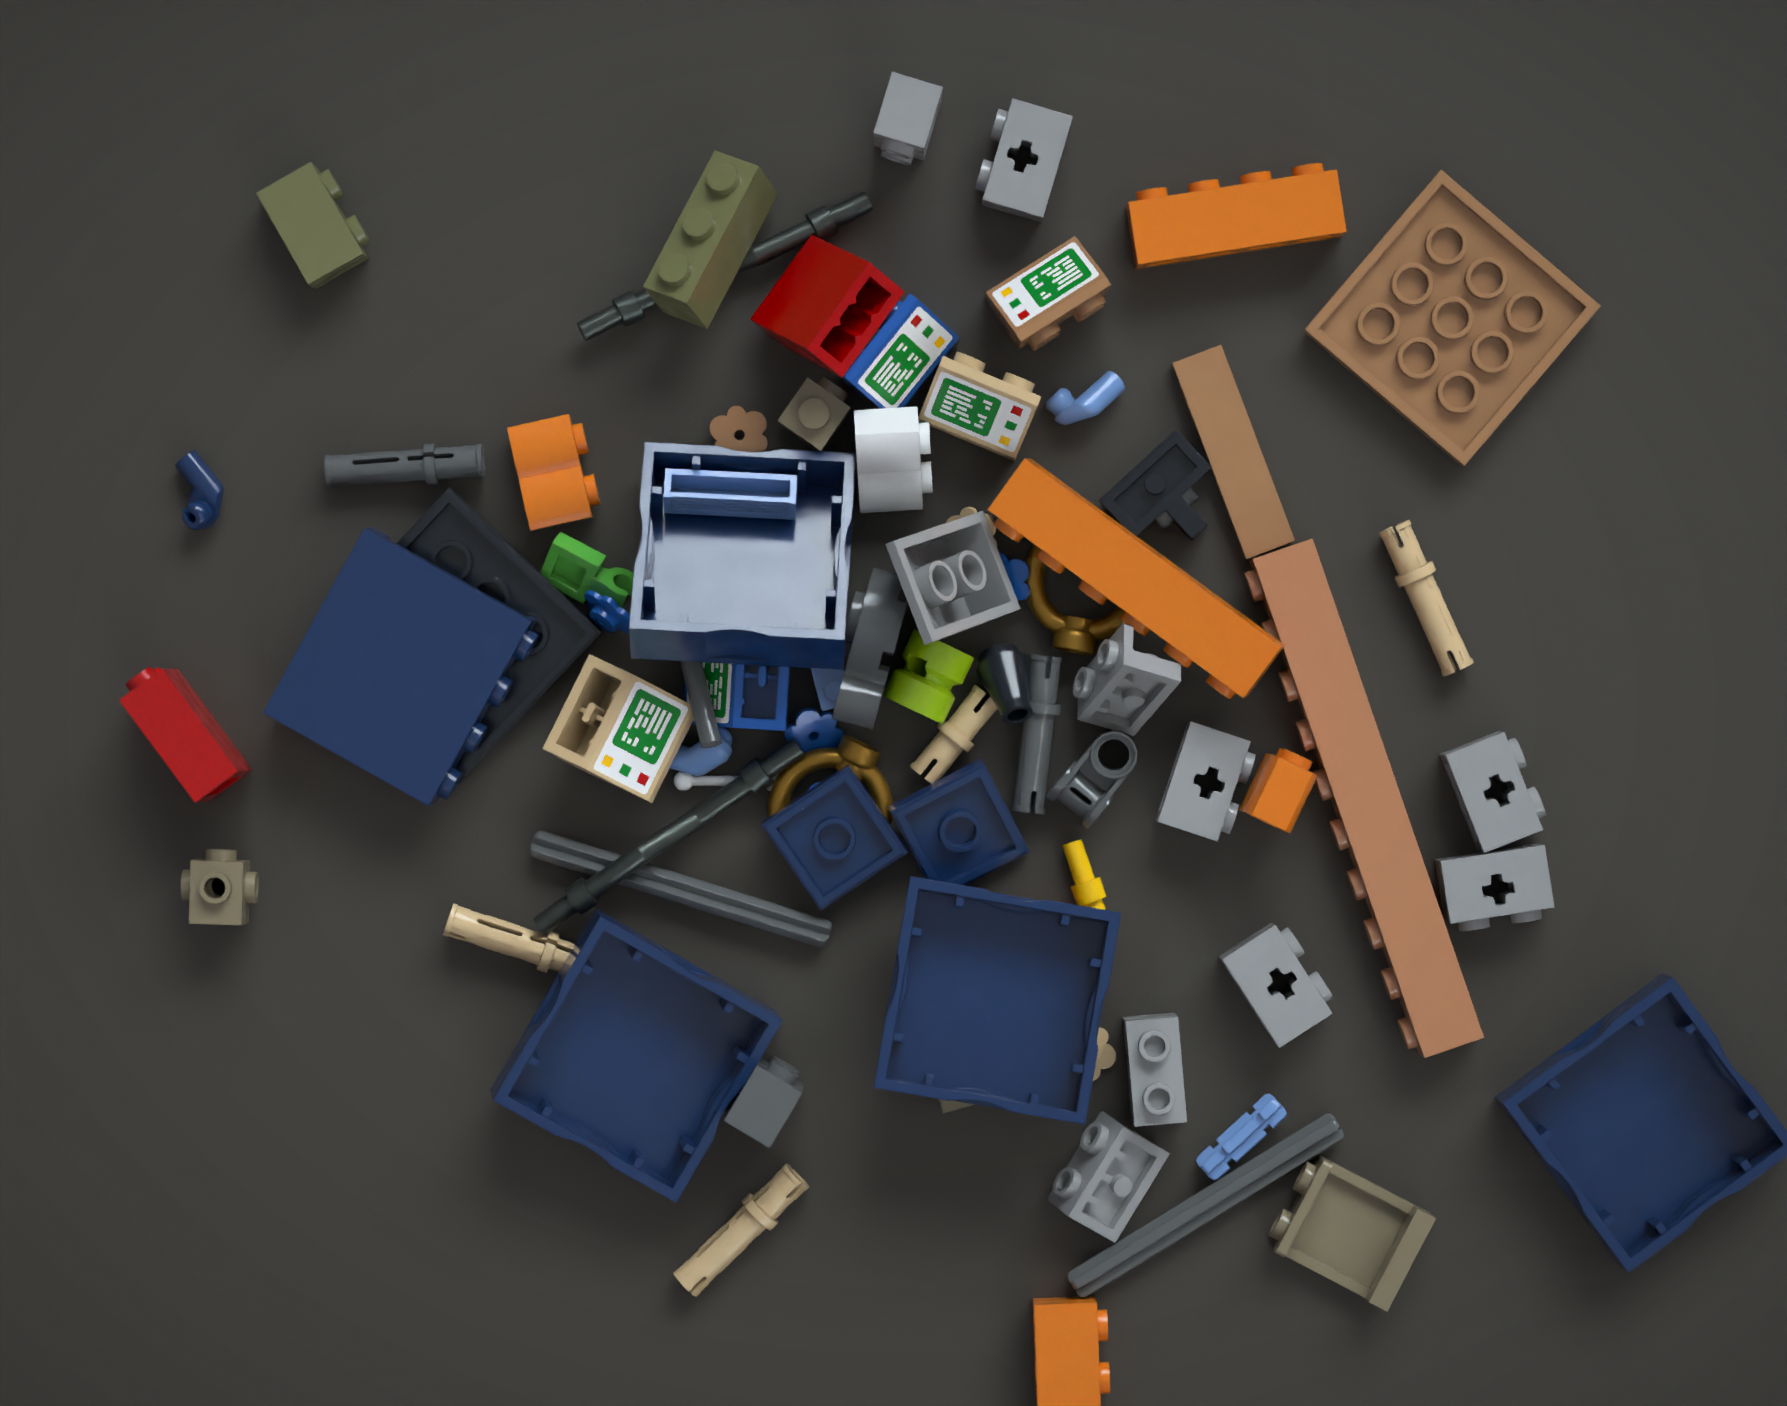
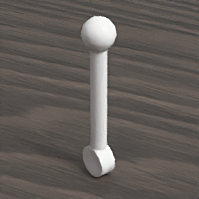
(685, 781)

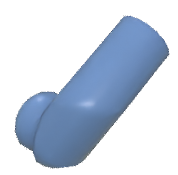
(1089, 403)
(700, 760)

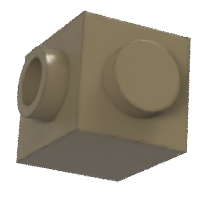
(816, 413)

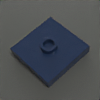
(959, 826)
(834, 837)

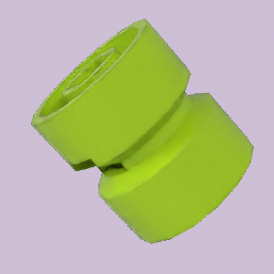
(928, 677)

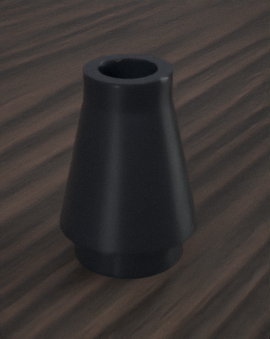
(1005, 678)

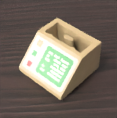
(980, 406)
(620, 728)

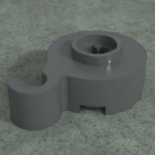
(872, 631)

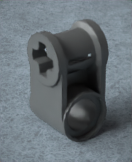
(1093, 779)

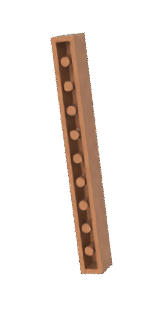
(1365, 800)

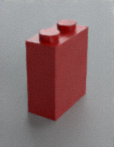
(827, 305)
(184, 733)

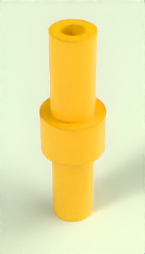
(1087, 889)

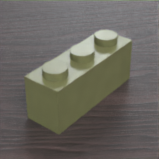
(710, 239)

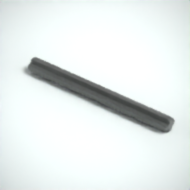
(686, 890)
(1205, 1205)

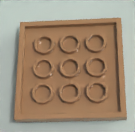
(1451, 318)

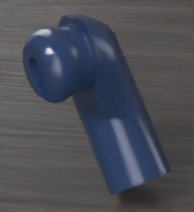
(205, 492)

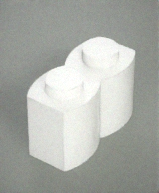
(890, 459)

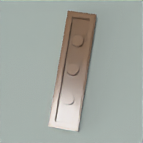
(1233, 452)

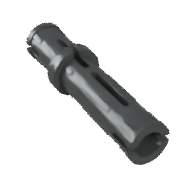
(405, 465)
(1037, 734)

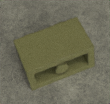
(313, 224)

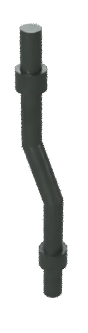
(820, 223)
(584, 894)

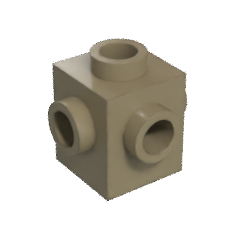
(209, 906)

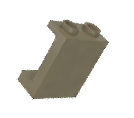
(1351, 1231)

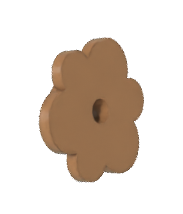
(751, 423)

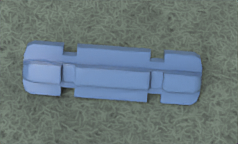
(1241, 1137)

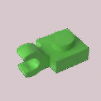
(579, 568)

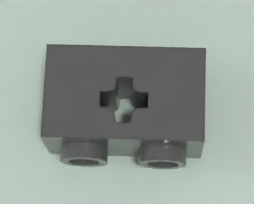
(766, 1100)

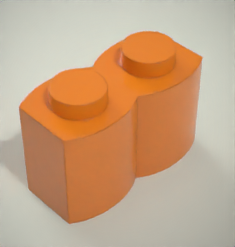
(552, 471)
(1279, 789)

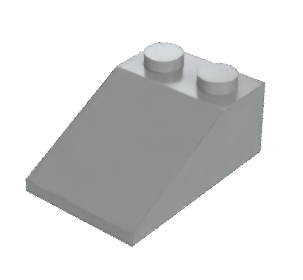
(953, 577)

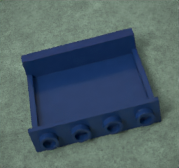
(401, 668)

